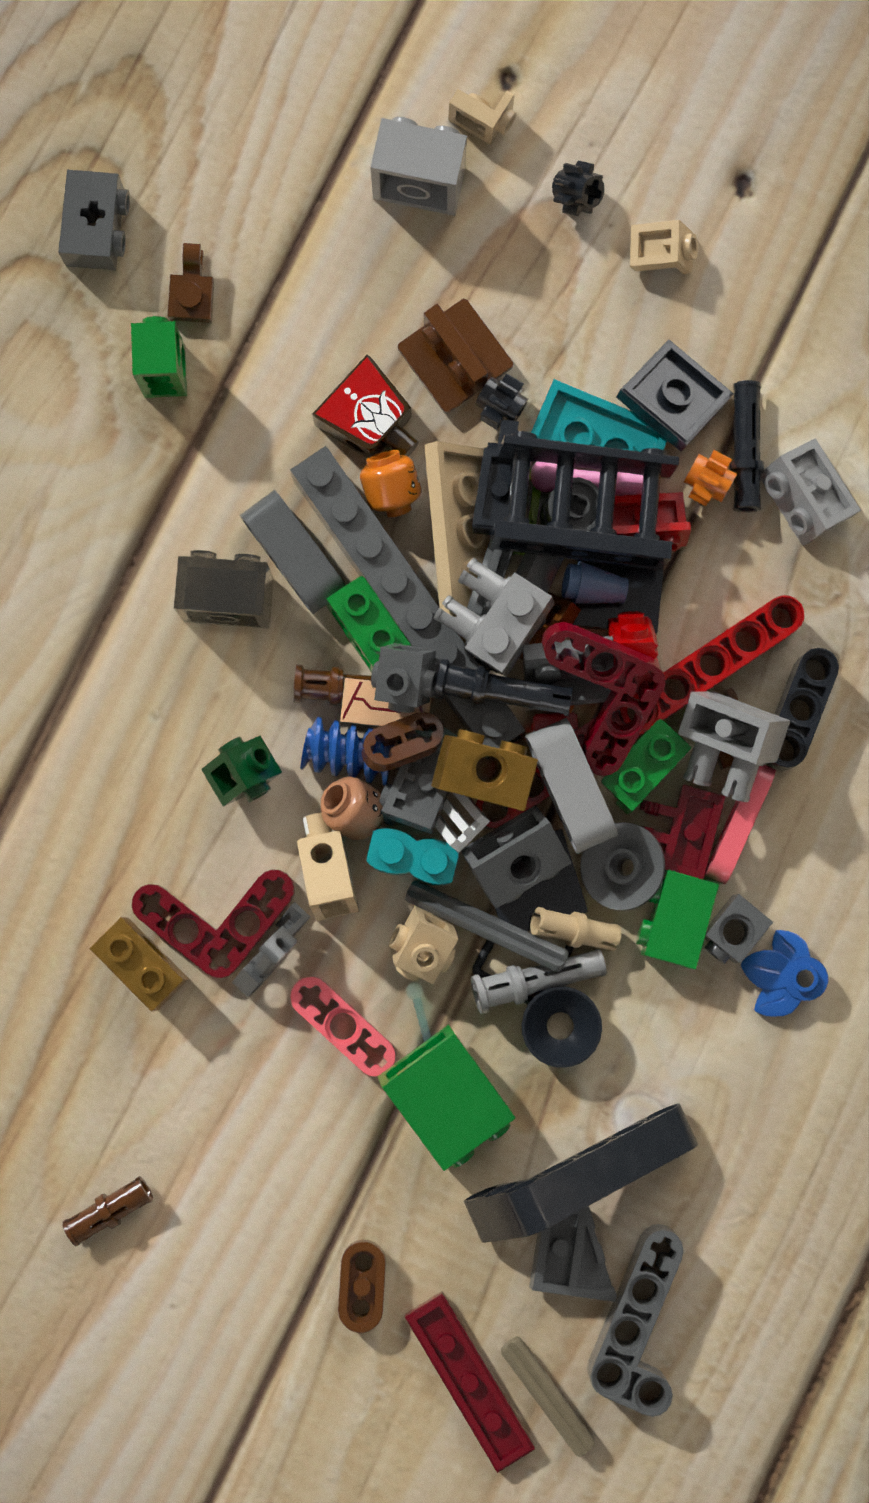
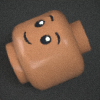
(352, 808)

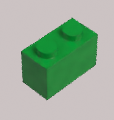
(678, 920)

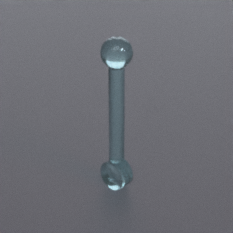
(414, 992)

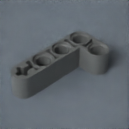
(645, 1314)

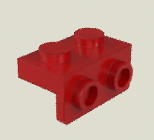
(670, 518)

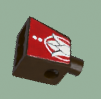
(367, 413)

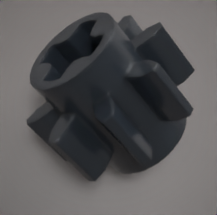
(578, 188)
(501, 400)

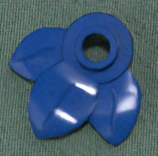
(778, 972)

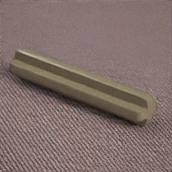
(548, 1396)

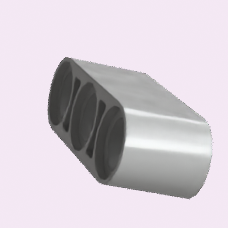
(571, 785)

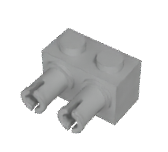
(510, 623)
(734, 728)

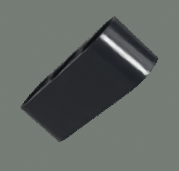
(814, 694)

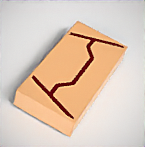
(361, 708)

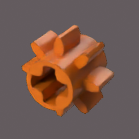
(710, 478)

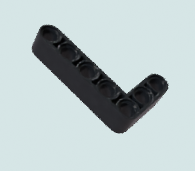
(577, 1182)

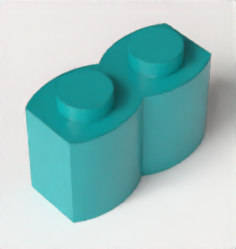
(400, 854)

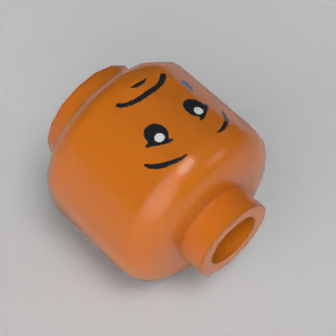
(390, 483)

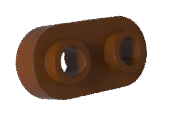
(363, 1285)

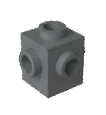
(404, 677)

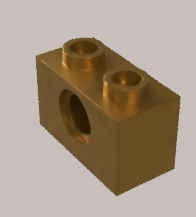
(507, 785)
(139, 963)

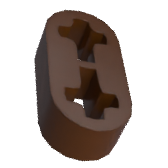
(399, 732)

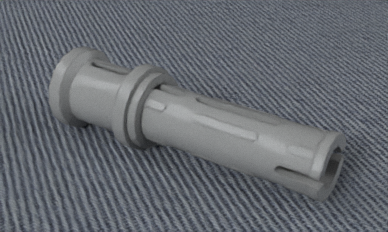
(518, 984)

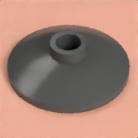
(603, 868)

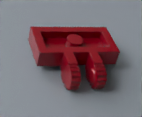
(690, 831)

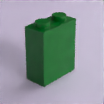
(446, 1099)

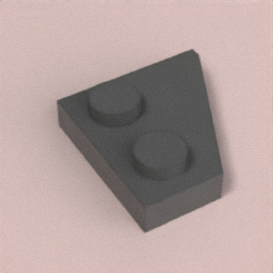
(571, 1260)

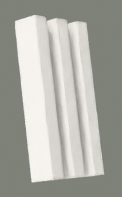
(468, 831)

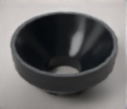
(585, 1032)

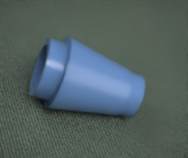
(593, 585)

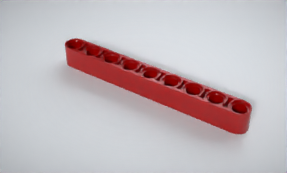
(689, 673)

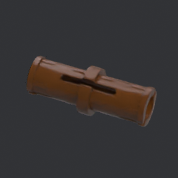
(107, 1211)

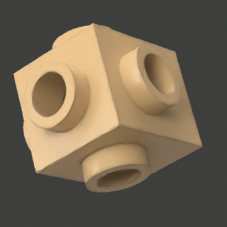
(423, 946)

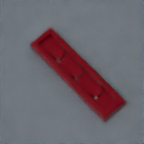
(469, 1382)

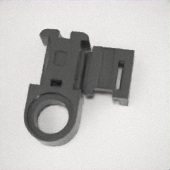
(272, 951)

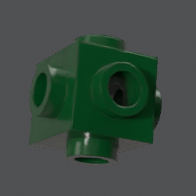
(248, 764)

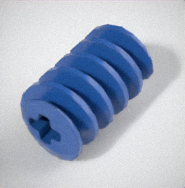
(340, 751)

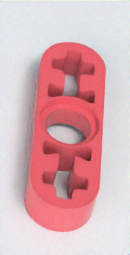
(738, 828)
(344, 1007)

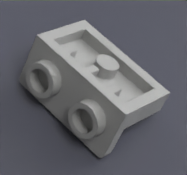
(809, 491)

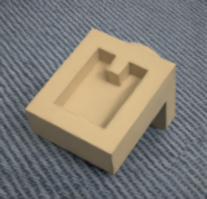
(478, 118)
(663, 246)

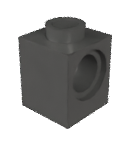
(751, 919)

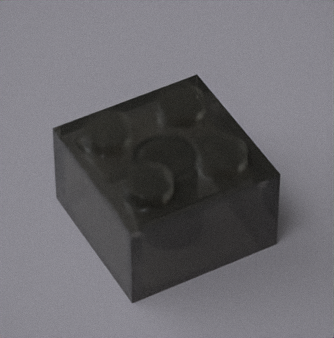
(224, 590)

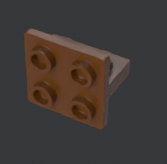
(454, 354)

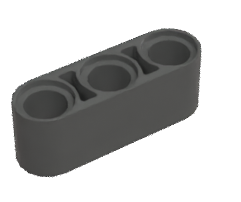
(292, 551)

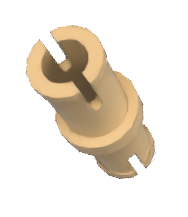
(575, 929)

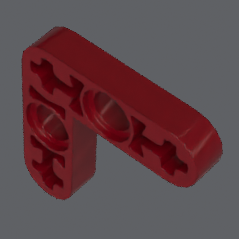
(618, 679)
(208, 935)

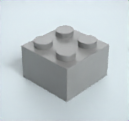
(418, 165)

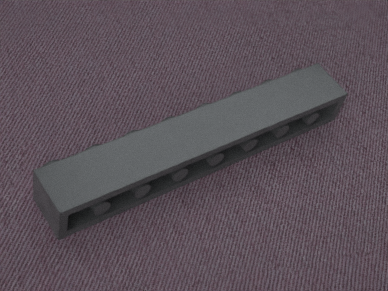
(396, 585)

